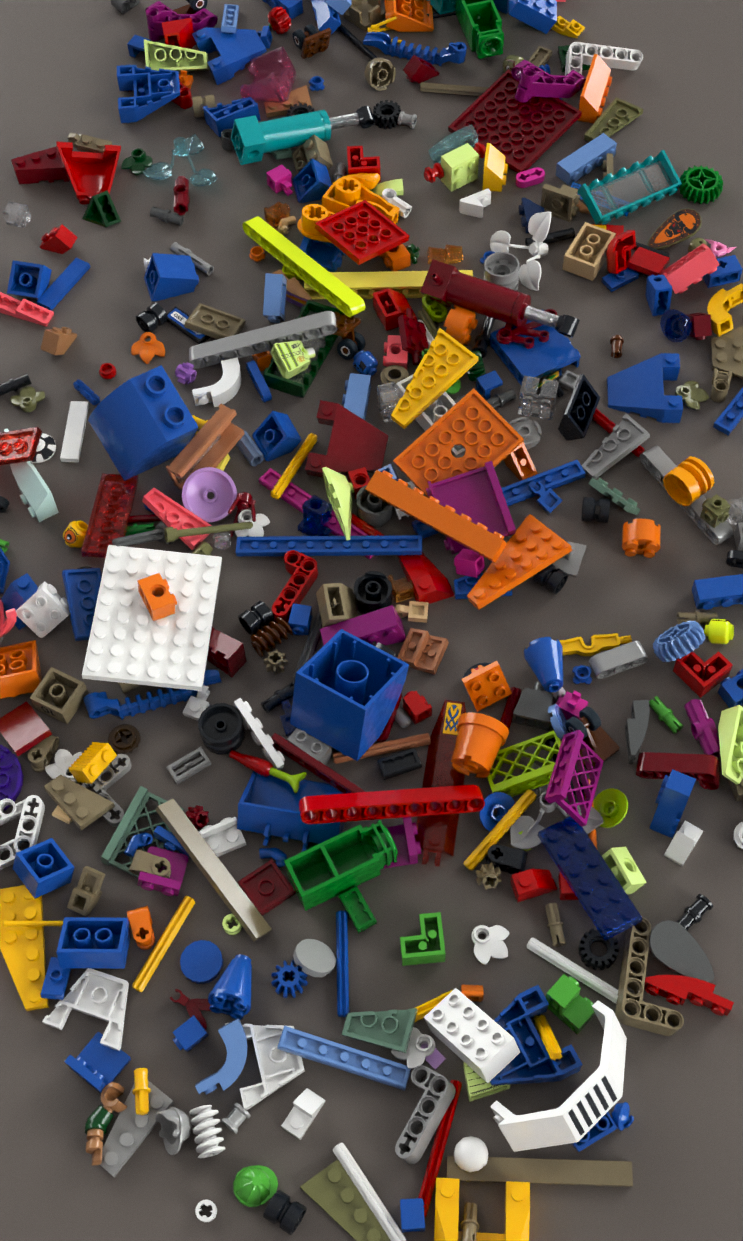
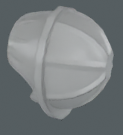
(174, 1128)

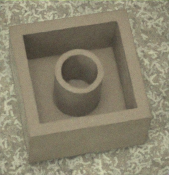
(59, 695)

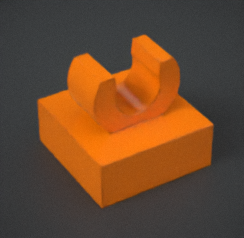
(185, 79)

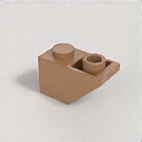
(57, 340)

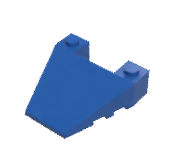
(233, 50)
(150, 88)
(642, 389)
(533, 1061)

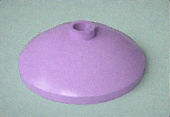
(196, 492)

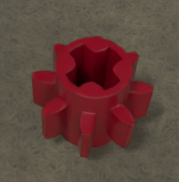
(197, 816)

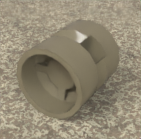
(208, 100)

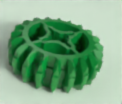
(701, 184)

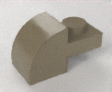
(88, 892)

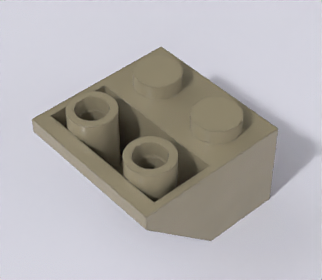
(312, 148)
(335, 603)

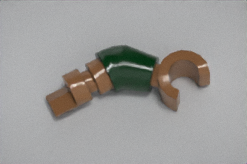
(100, 1119)

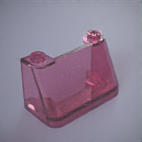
(272, 77)

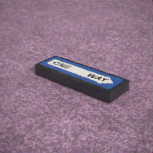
(177, 318)

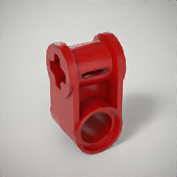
(185, 98)

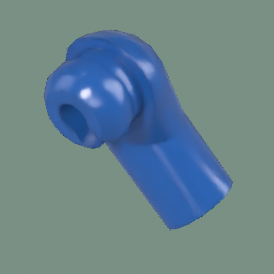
(138, 841)

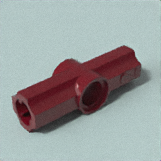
(181, 195)

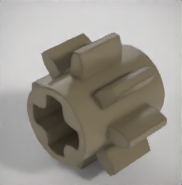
(275, 657)
(488, 876)

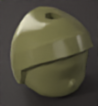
(695, 243)

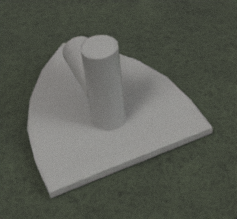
(571, 562)

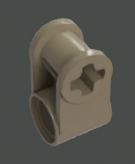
(720, 385)
(42, 753)
(150, 864)

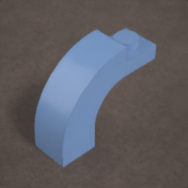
(236, 1046)

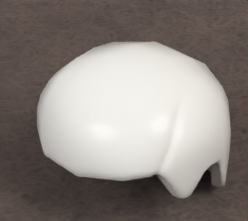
(471, 1154)

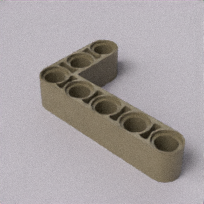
(636, 982)

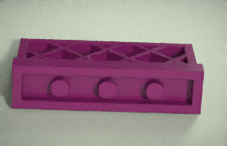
(564, 771)

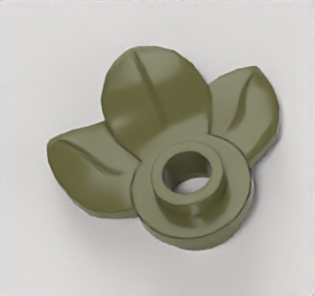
(692, 394)
(27, 399)

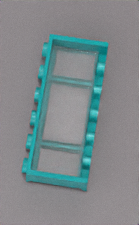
(630, 188)

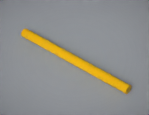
(32, 923)

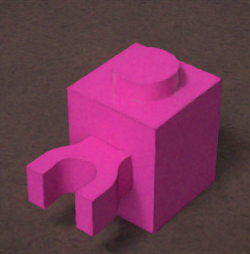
(280, 179)
(469, 563)
(571, 704)

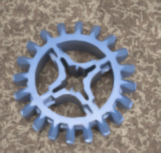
(678, 641)

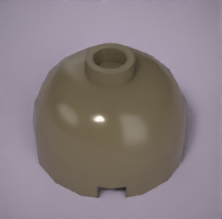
(379, 73)

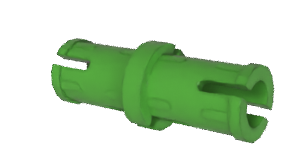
(665, 715)

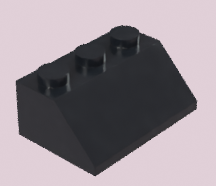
(579, 410)

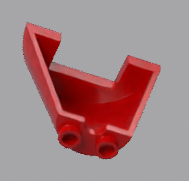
(89, 171)

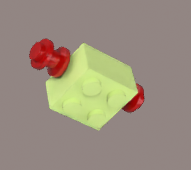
(457, 166)

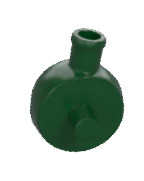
(413, 250)

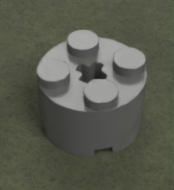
(372, 509)

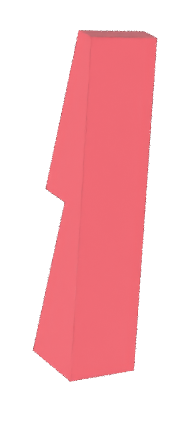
(25, 310)

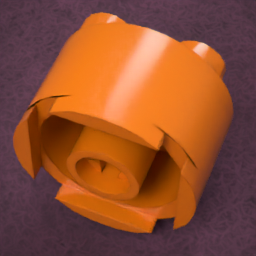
(460, 324)
(641, 538)

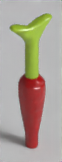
(266, 769)

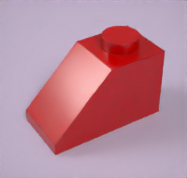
(532, 884)

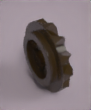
(129, 732)

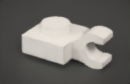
(197, 705)

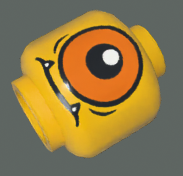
(75, 534)

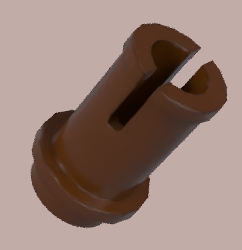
(616, 349)

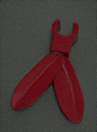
(193, 1006)

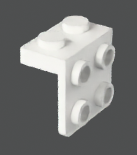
(43, 610)

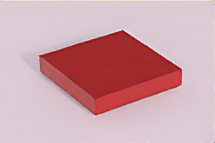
(648, 262)

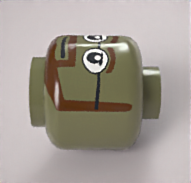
(511, 61)

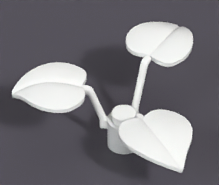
(531, 271)

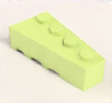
(173, 57)

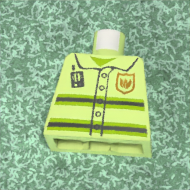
(291, 357)

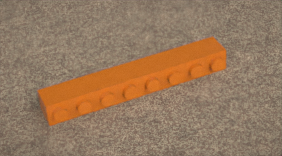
(436, 516)

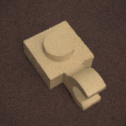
(415, 611)

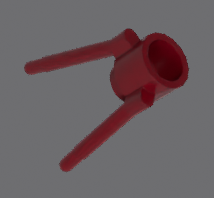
(243, 501)

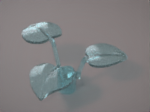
(183, 148)

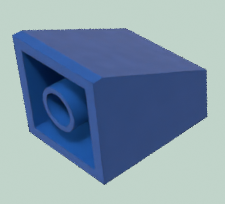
(170, 276)

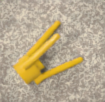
(375, 28)

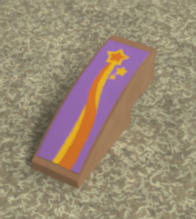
(295, 292)

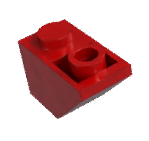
(58, 240)

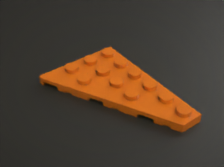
(525, 555)

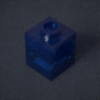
(317, 511)

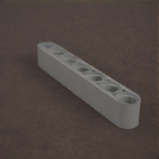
(659, 465)

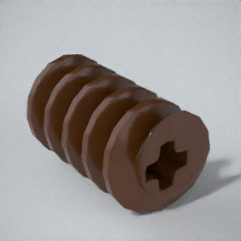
(270, 635)

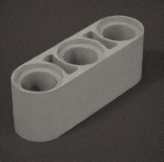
(618, 659)

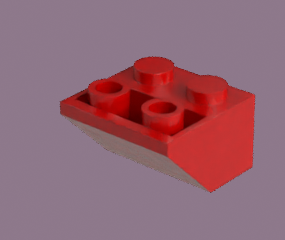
(179, 33)
(390, 306)

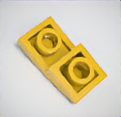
(569, 29)

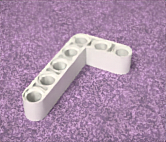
(611, 60)

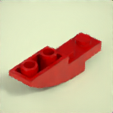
(678, 988)

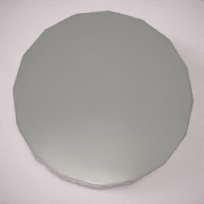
(528, 429)
(314, 958)

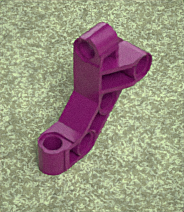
(159, 13)
(538, 83)

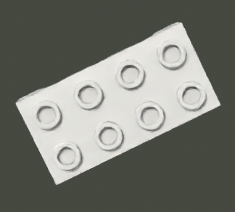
(472, 1035)

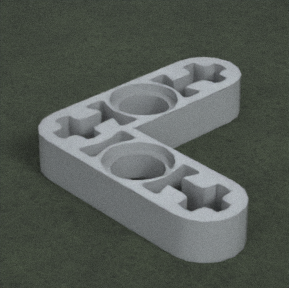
(101, 786)

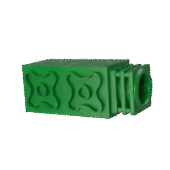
(481, 26)
(340, 863)

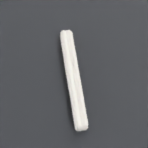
(573, 969)
(368, 1193)

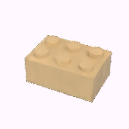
(587, 251)

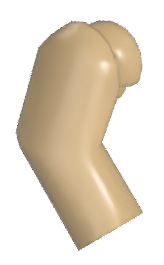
(284, 223)

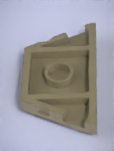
(728, 352)

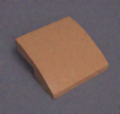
(423, 650)

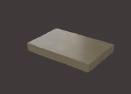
(214, 322)

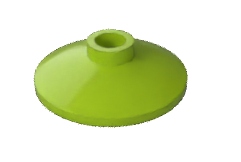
(609, 800)

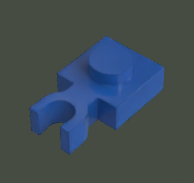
(547, 498)

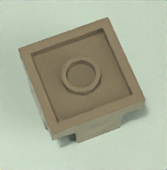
(365, 13)

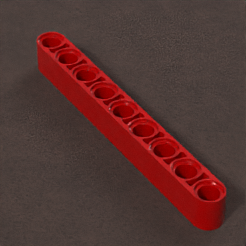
(391, 804)

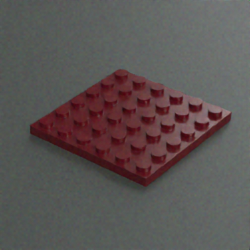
(515, 127)

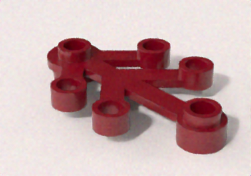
(507, 335)

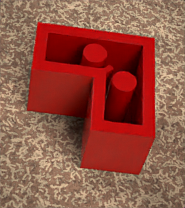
(361, 164)
(702, 675)

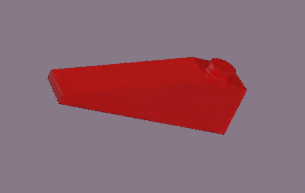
(426, 578)

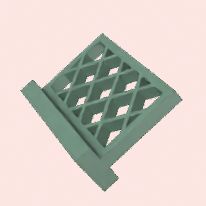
(127, 824)

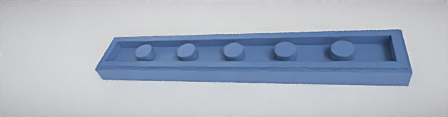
(344, 1058)

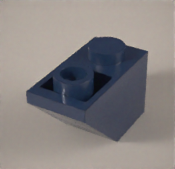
(527, 210)

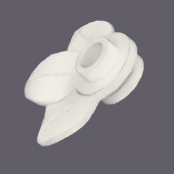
(257, 529)
(63, 761)
(492, 945)
(415, 1054)

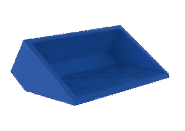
(273, 809)

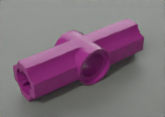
(703, 727)

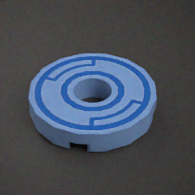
(558, 720)

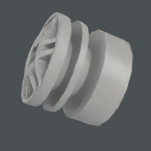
(502, 270)

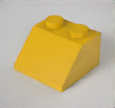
(494, 169)

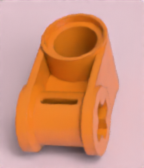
(141, 924)

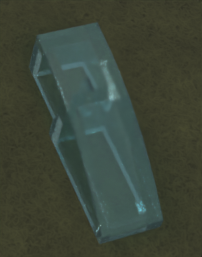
(456, 139)

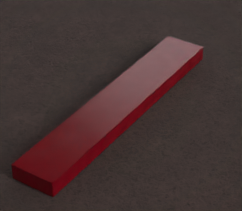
(314, 765)

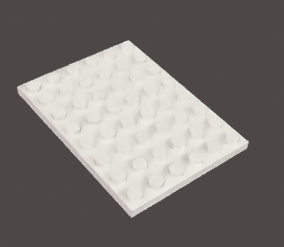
(133, 647)

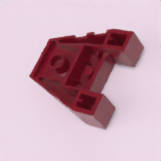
(351, 443)

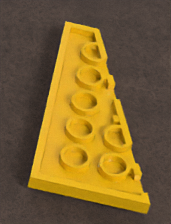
(436, 373)

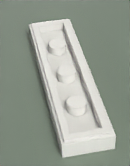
(74, 431)

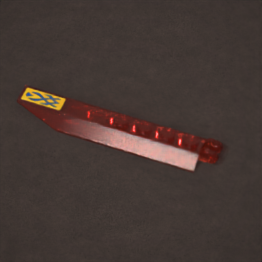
(439, 832)

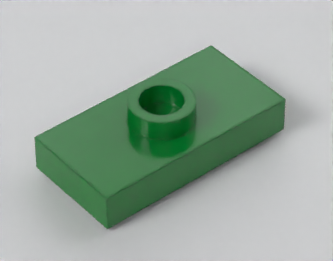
(357, 909)

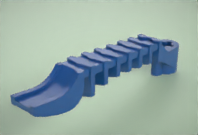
(454, 53)
(99, 704)

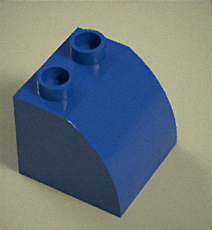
(143, 423)
(347, 693)

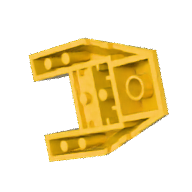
(447, 1212)

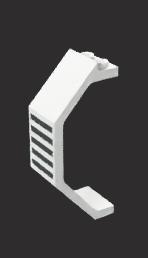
(583, 1108)

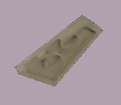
(77, 801)

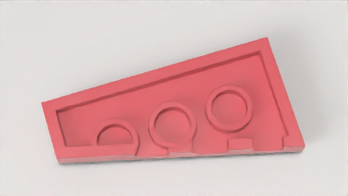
(175, 516)

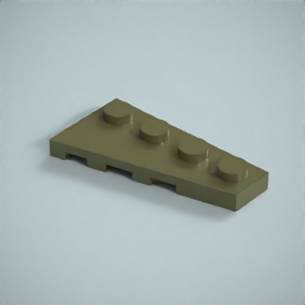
(613, 119)
(343, 1202)

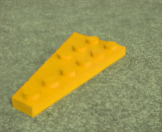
(24, 945)

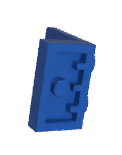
(98, 1063)

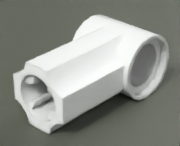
(390, 196)

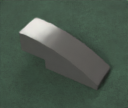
(636, 728)

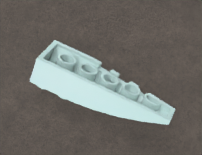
(34, 490)

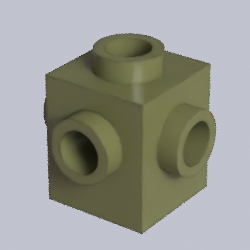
(715, 510)

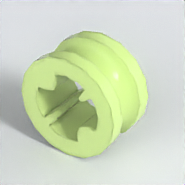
(235, 929)

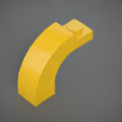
(720, 305)

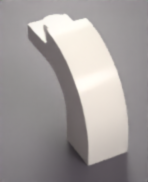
(224, 389)

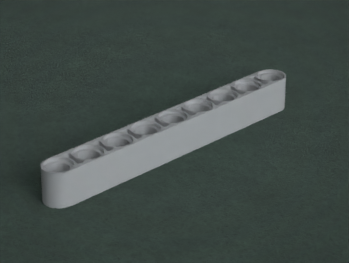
(262, 339)

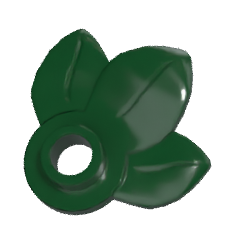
(137, 161)

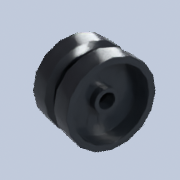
(221, 728)

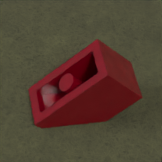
(419, 70)
(700, 325)

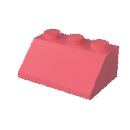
(691, 268)

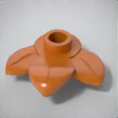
(148, 349)

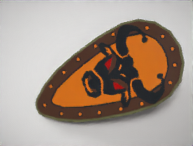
(676, 229)

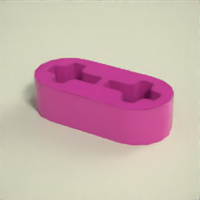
(530, 177)

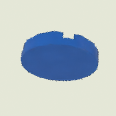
(201, 962)

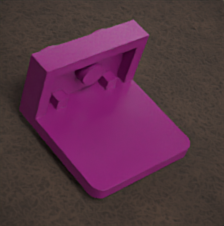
(405, 843)
(167, 886)

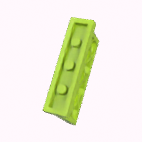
(530, 777)

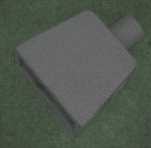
(533, 708)

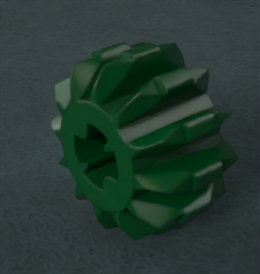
(478, 369)

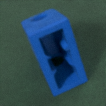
(658, 289)

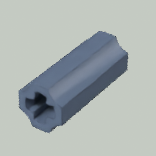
(250, 450)

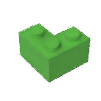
(428, 946)
(568, 1004)

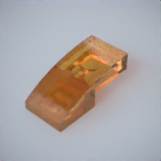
(449, 255)

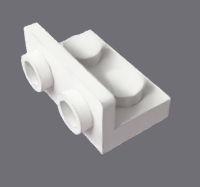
(223, 836)

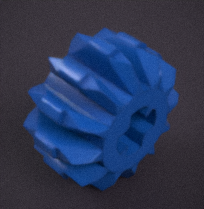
(288, 986)

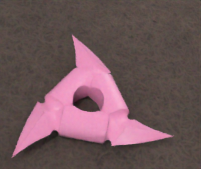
(722, 248)

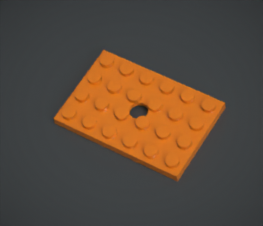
(468, 423)

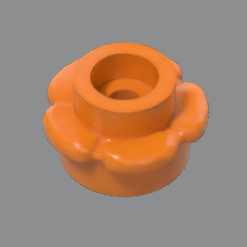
(257, 253)

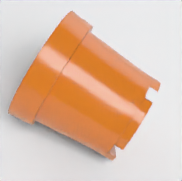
(477, 743)

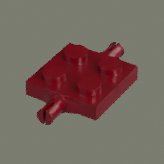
(412, 335)

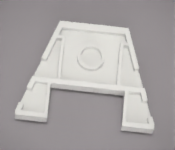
(99, 997)
(274, 1064)

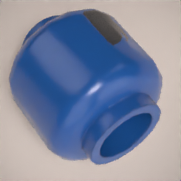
(365, 363)

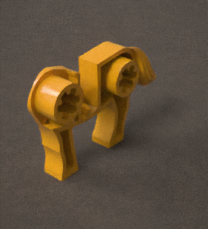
(341, 195)

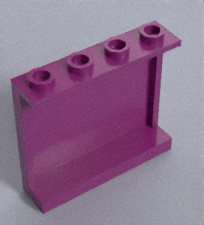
(477, 496)

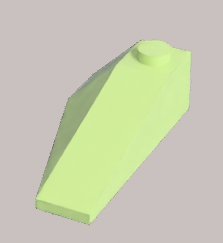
(340, 496)
(731, 743)

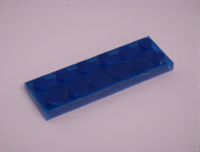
(590, 877)

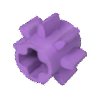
(185, 373)

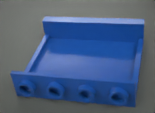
(539, 360)

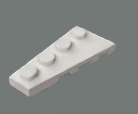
(258, 735)

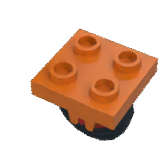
(485, 684)

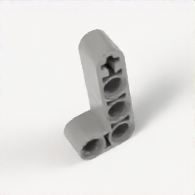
(421, 1117)

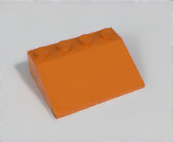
(410, 15)
(19, 669)

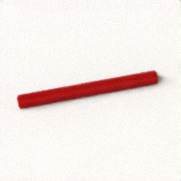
(438, 1150)

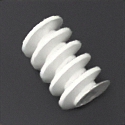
(206, 1131)

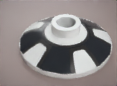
(45, 449)

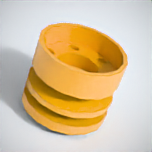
(688, 481)

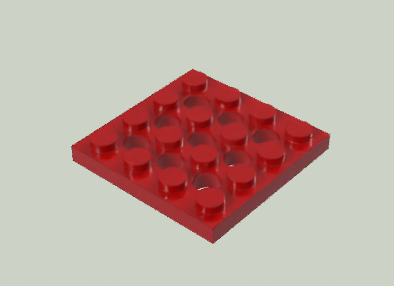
(361, 232)

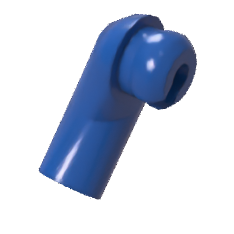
(274, 853)

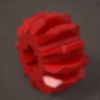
(279, 20)

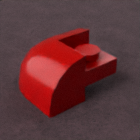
(619, 251)

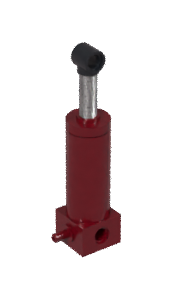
(451, 287)

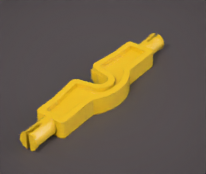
(598, 643)

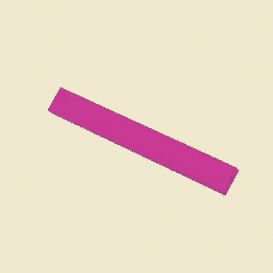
(296, 497)

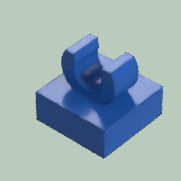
(266, 36)

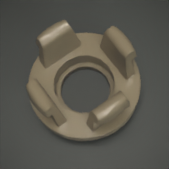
(396, 371)

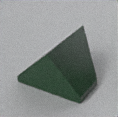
(101, 210)

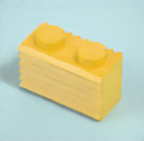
(92, 762)

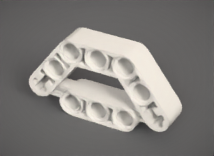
(21, 808)

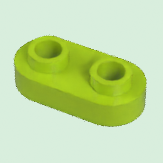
(436, 311)

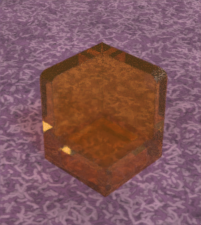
(401, 589)

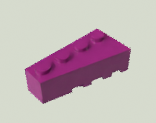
(377, 626)

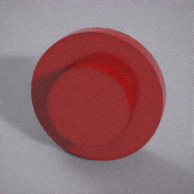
(107, 371)

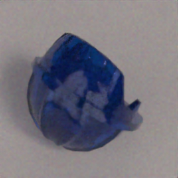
(675, 325)

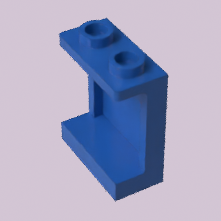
(323, 253)

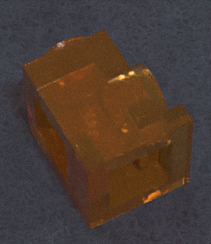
(276, 213)

